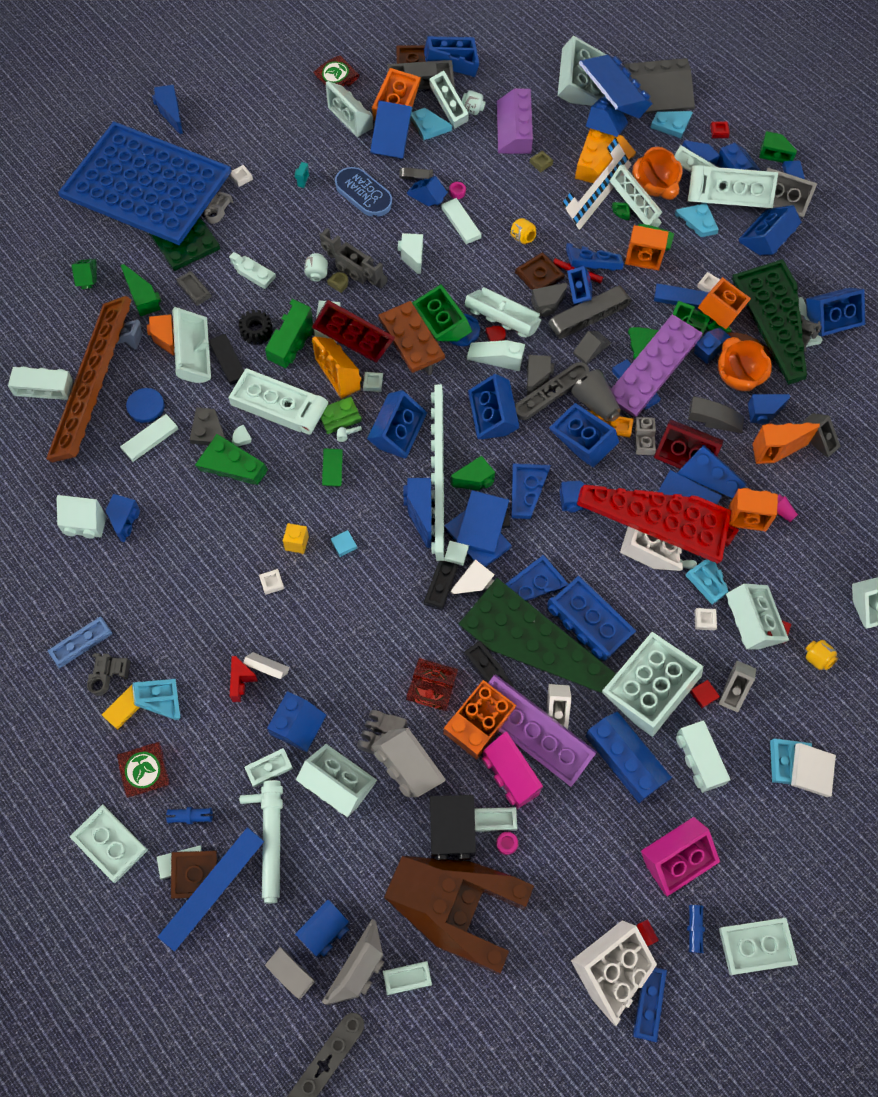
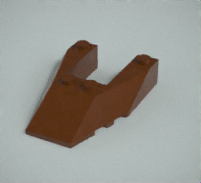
(443, 899)

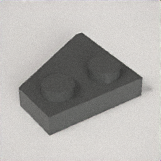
(205, 426)

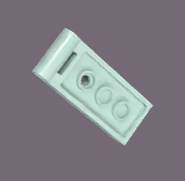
(741, 186)
(278, 401)

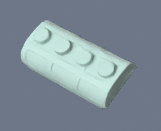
(503, 310)
(191, 346)

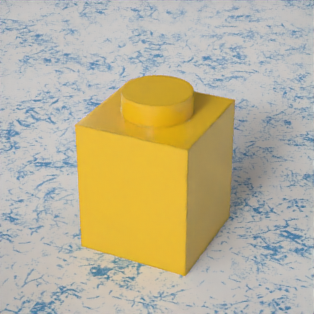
(295, 538)

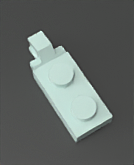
(252, 270)

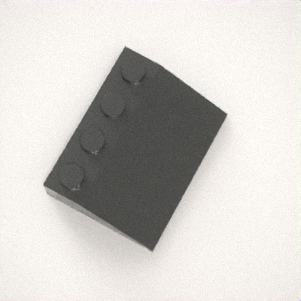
(666, 83)

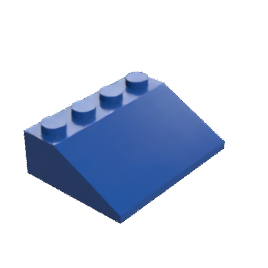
(617, 84)

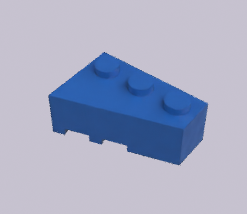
(458, 49)

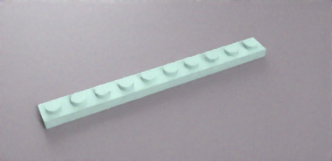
(438, 477)

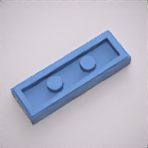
(80, 642)

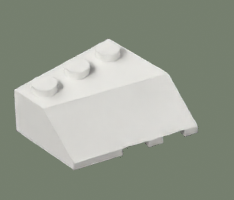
(651, 551)
(615, 968)

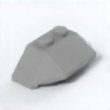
(358, 968)

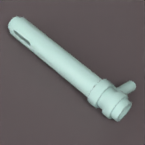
(271, 805)

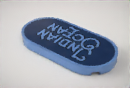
(363, 191)

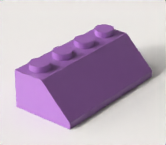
(515, 122)

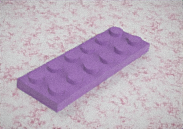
(655, 365)
(544, 736)

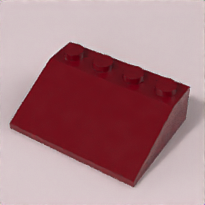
(352, 331)

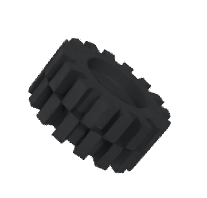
(258, 335)

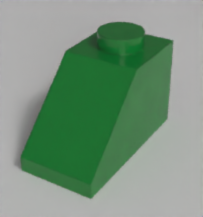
(776, 148)
(85, 273)
(474, 475)

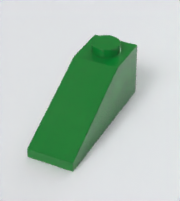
(142, 292)

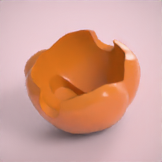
(658, 173)
(743, 364)

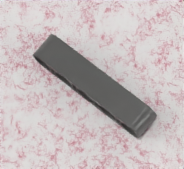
(589, 312)

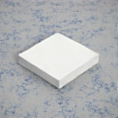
(813, 770)

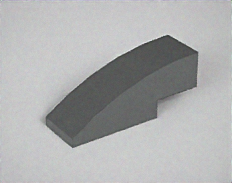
(715, 415)

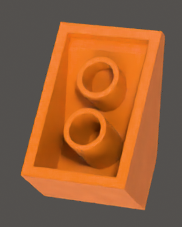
(398, 89)

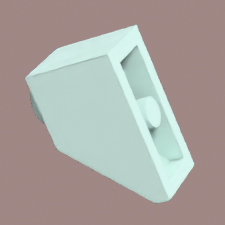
(411, 250)

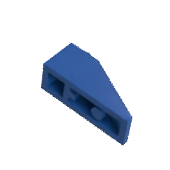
(167, 103)

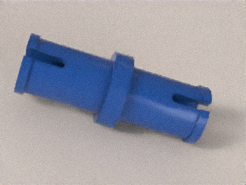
(189, 815)
(696, 929)

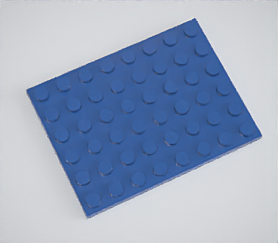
(145, 182)

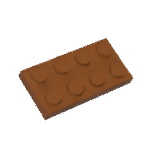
(411, 336)

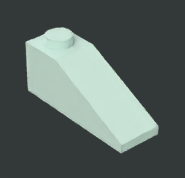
(498, 353)

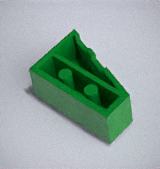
(291, 336)
(230, 461)

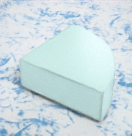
(241, 436)

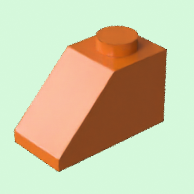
(162, 332)

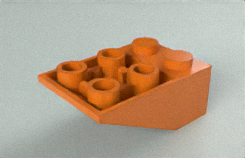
(779, 441)
(479, 719)

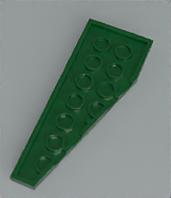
(195, 246)
(776, 314)
(522, 633)

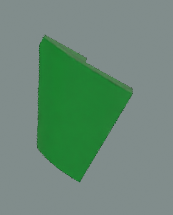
(692, 317)
(640, 338)

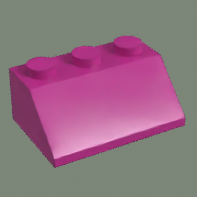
(511, 771)
(681, 856)

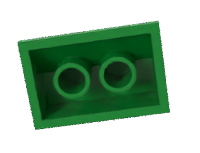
(442, 315)

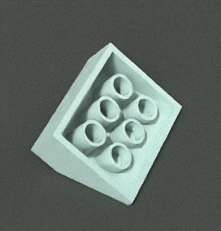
(574, 82)
(653, 683)

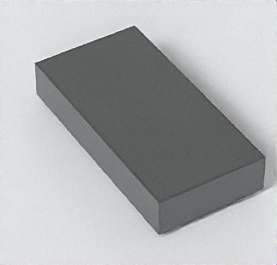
(193, 288)

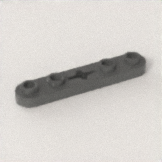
(561, 383)
(338, 1046)

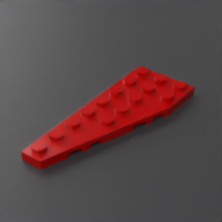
(676, 519)

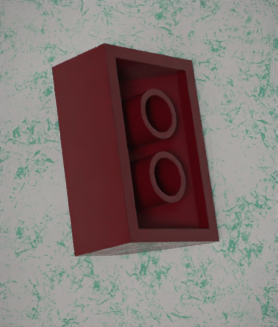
(682, 442)

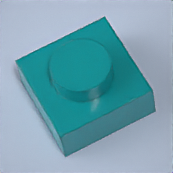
(302, 174)

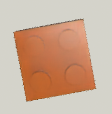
(646, 247)
(724, 303)
(753, 509)

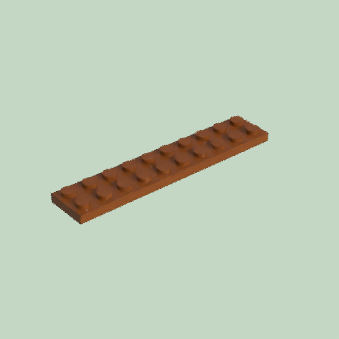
(89, 380)

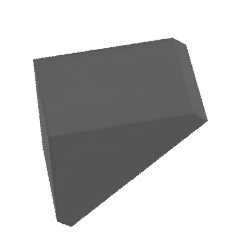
(591, 346)

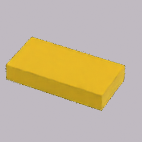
(121, 709)

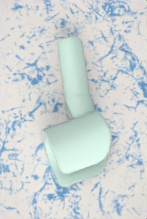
(343, 432)

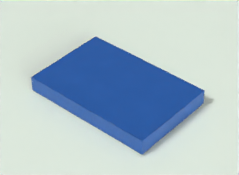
(391, 129)
(678, 484)
(483, 522)
(453, 528)

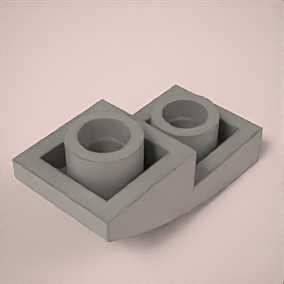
(645, 436)
(290, 973)

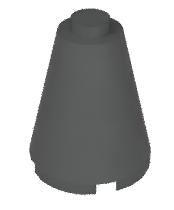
(597, 395)

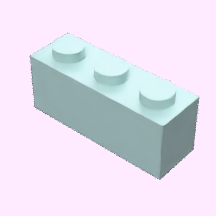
(449, 99)
(40, 383)
(702, 756)

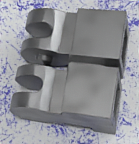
(384, 724)

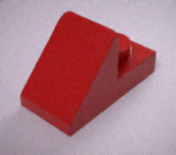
(239, 674)

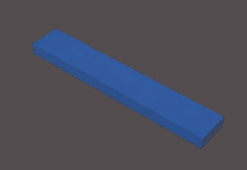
(210, 889)

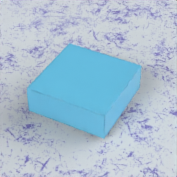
(343, 543)

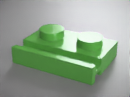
(340, 415)

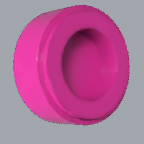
(457, 190)
(507, 843)

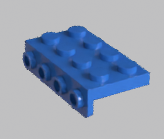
(590, 618)

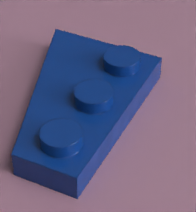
(593, 260)
(711, 472)
(526, 488)
(537, 580)

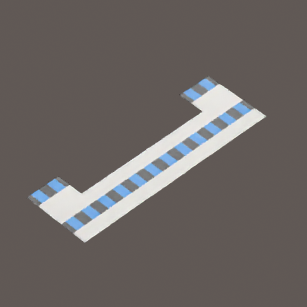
(582, 210)

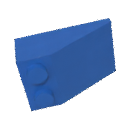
(585, 434)
(418, 499)

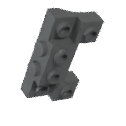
(426, 70)
(353, 261)

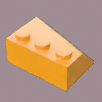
(596, 156)
(336, 366)

